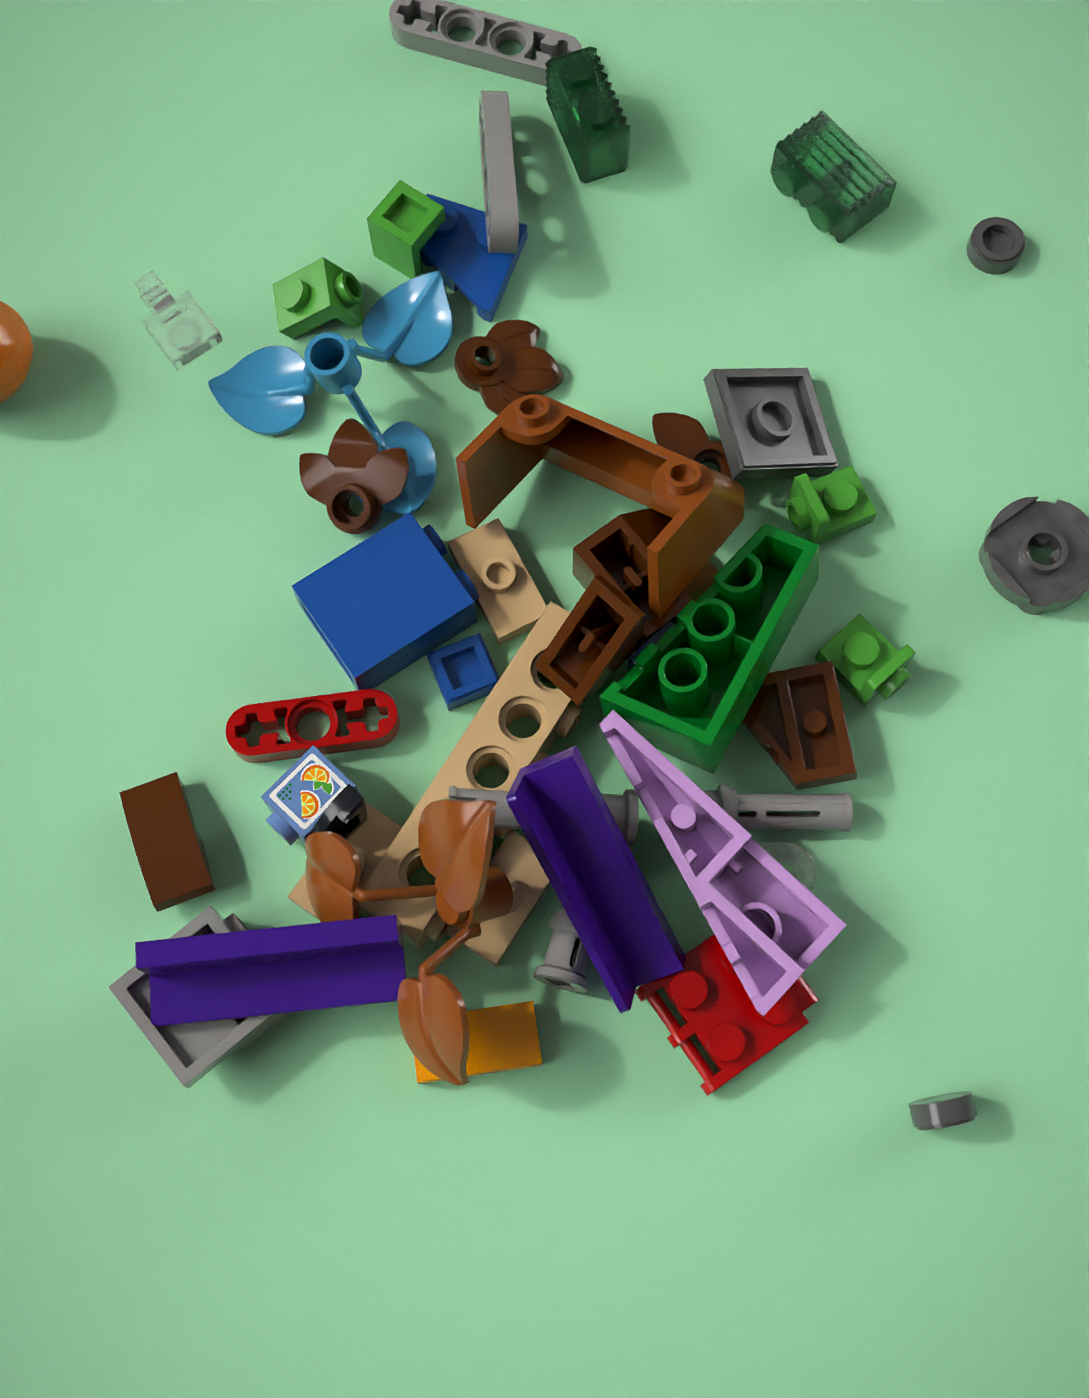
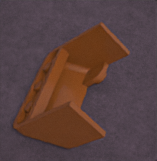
(535, 427)

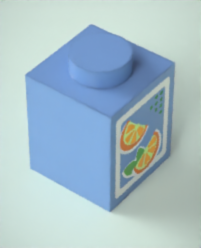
(303, 795)

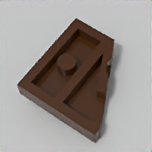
(803, 725)

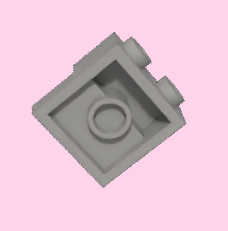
(194, 1047)

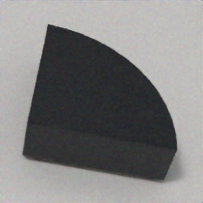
(343, 814)

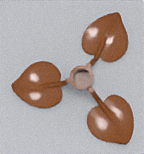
(457, 850)

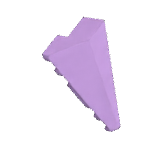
(752, 903)

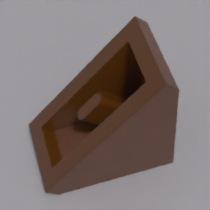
(593, 641)

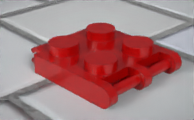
(722, 1014)

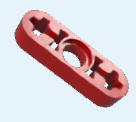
(271, 744)

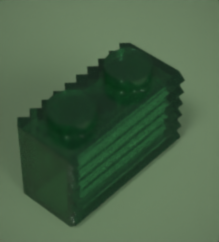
(587, 114)
(831, 177)

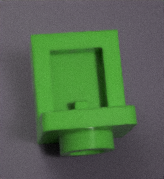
(317, 296)

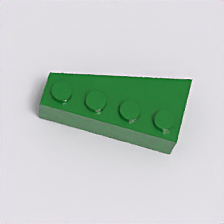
(710, 664)

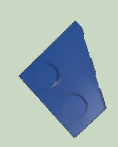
(463, 259)

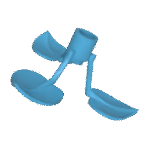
(270, 384)

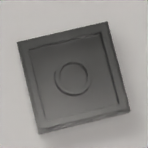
(770, 422)

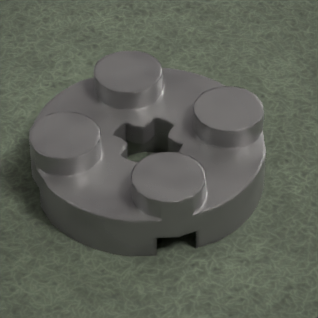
(1020, 578)

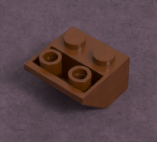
(621, 557)

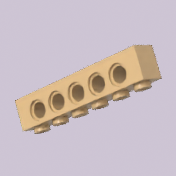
(481, 745)

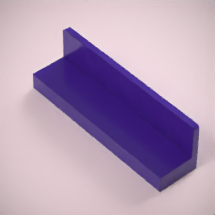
(594, 874)
(273, 970)

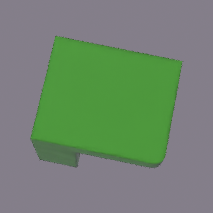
(402, 227)

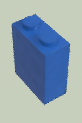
(388, 601)

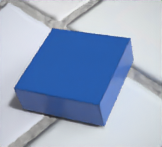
(463, 671)

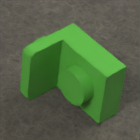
(829, 505)
(866, 661)

